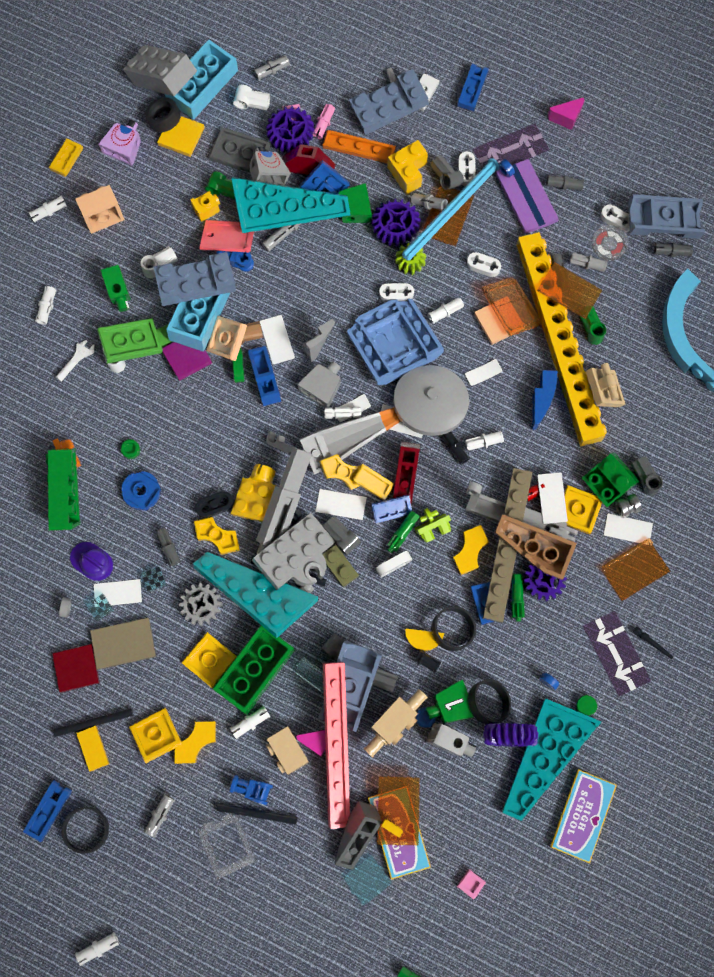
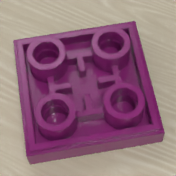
(185, 359)

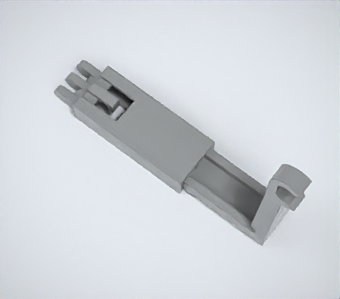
(286, 495)
(493, 510)

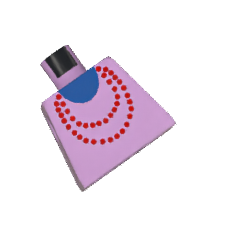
(122, 142)

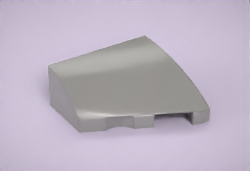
(313, 346)

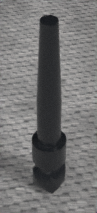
(645, 637)

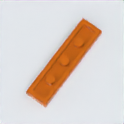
(358, 146)

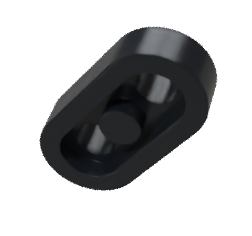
(213, 502)

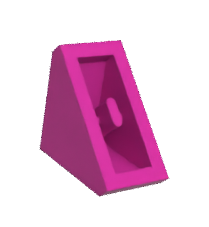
(566, 113)
(314, 741)

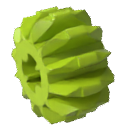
(415, 264)

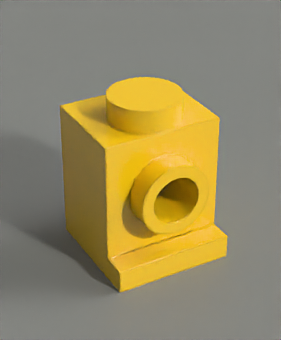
(205, 205)

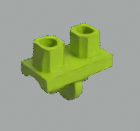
(440, 522)

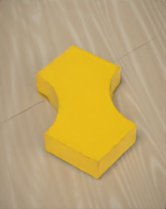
(335, 468)
(225, 540)
(473, 542)
(203, 734)

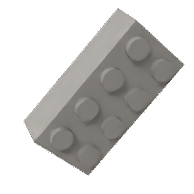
(160, 70)

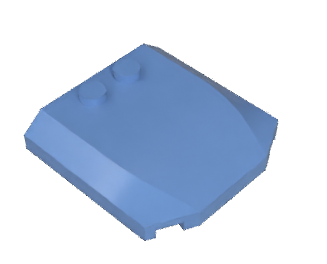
(394, 340)

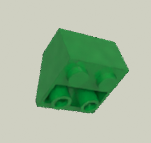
(610, 479)

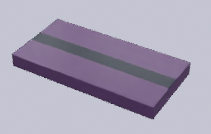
(527, 197)

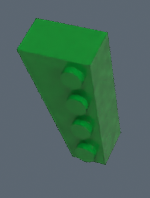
(62, 489)

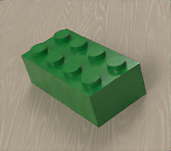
(254, 670)

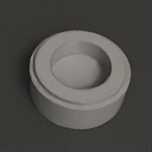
(65, 607)

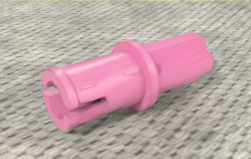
(323, 120)

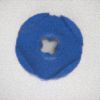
(143, 501)

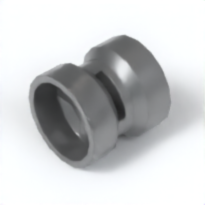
(628, 506)

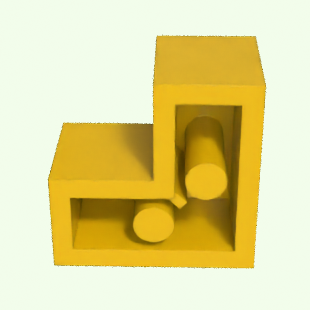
(405, 166)

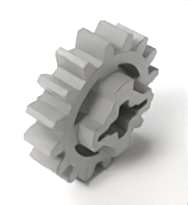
(197, 613)

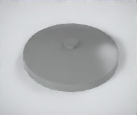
(431, 400)

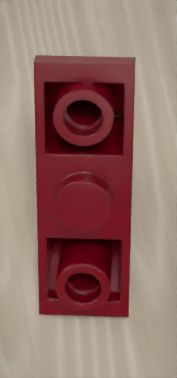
(305, 159)

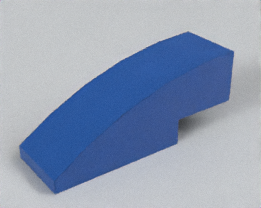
(264, 375)
(543, 396)

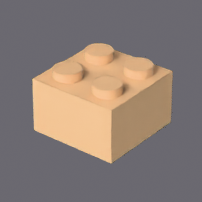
(100, 208)

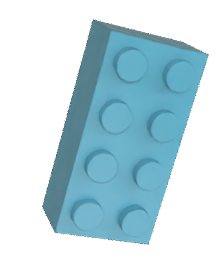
(213, 72)
(195, 321)

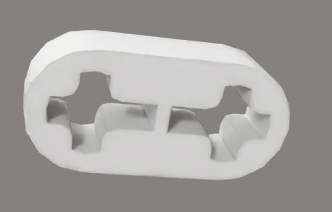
(470, 168)
(617, 217)
(484, 264)
(396, 292)
(394, 564)

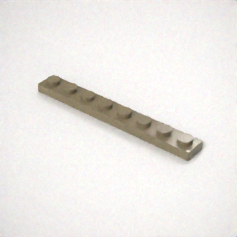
(505, 553)

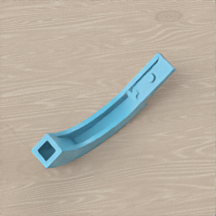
(674, 331)

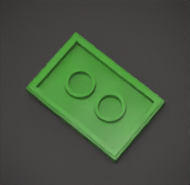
(129, 340)

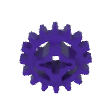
(547, 587)

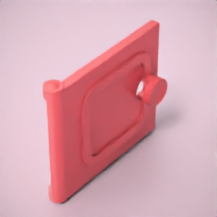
(226, 237)

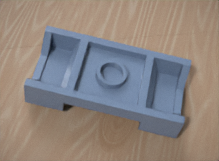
(389, 102)
(665, 215)
(195, 279)
(360, 672)

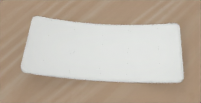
(484, 372)
(361, 401)

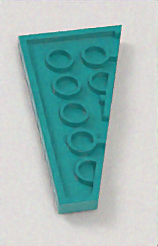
(275, 205)
(255, 594)
(560, 737)

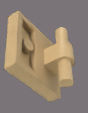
(605, 386)

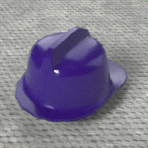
(91, 561)

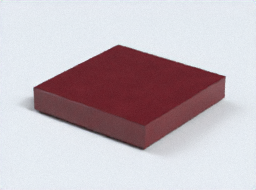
(76, 668)

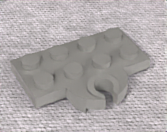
(295, 554)

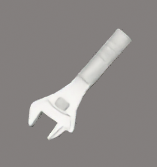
(81, 352)

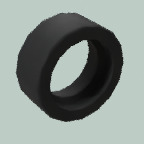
(159, 106)

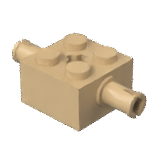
(394, 721)

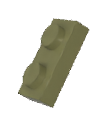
(340, 566)

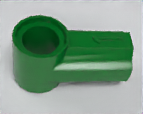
(219, 184)
(593, 324)

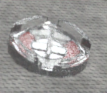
(609, 242)

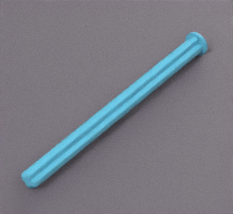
(450, 209)

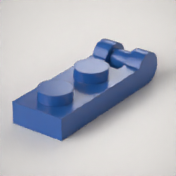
(472, 87)
(47, 811)

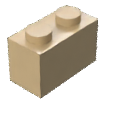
(287, 751)

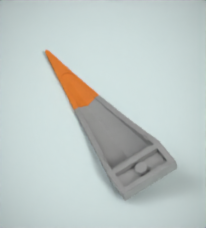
(346, 436)

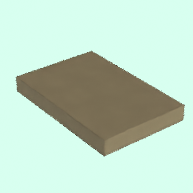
(123, 643)

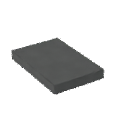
(236, 149)

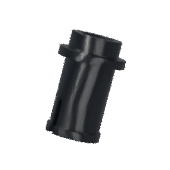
(427, 661)

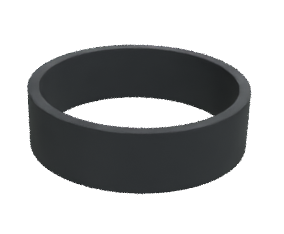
(469, 618)
(504, 695)
(64, 830)

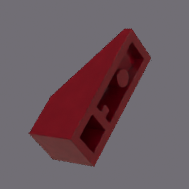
(406, 469)

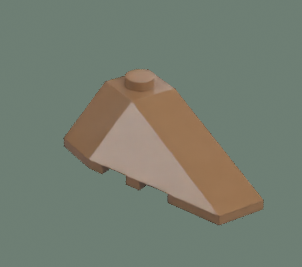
(540, 547)

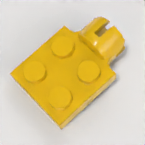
(255, 494)

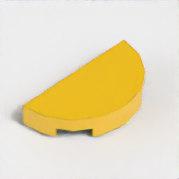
(421, 639)

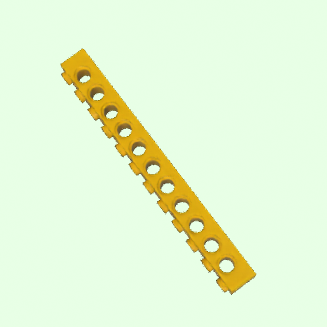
(586, 434)

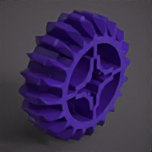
(278, 134)
(396, 212)
(510, 735)

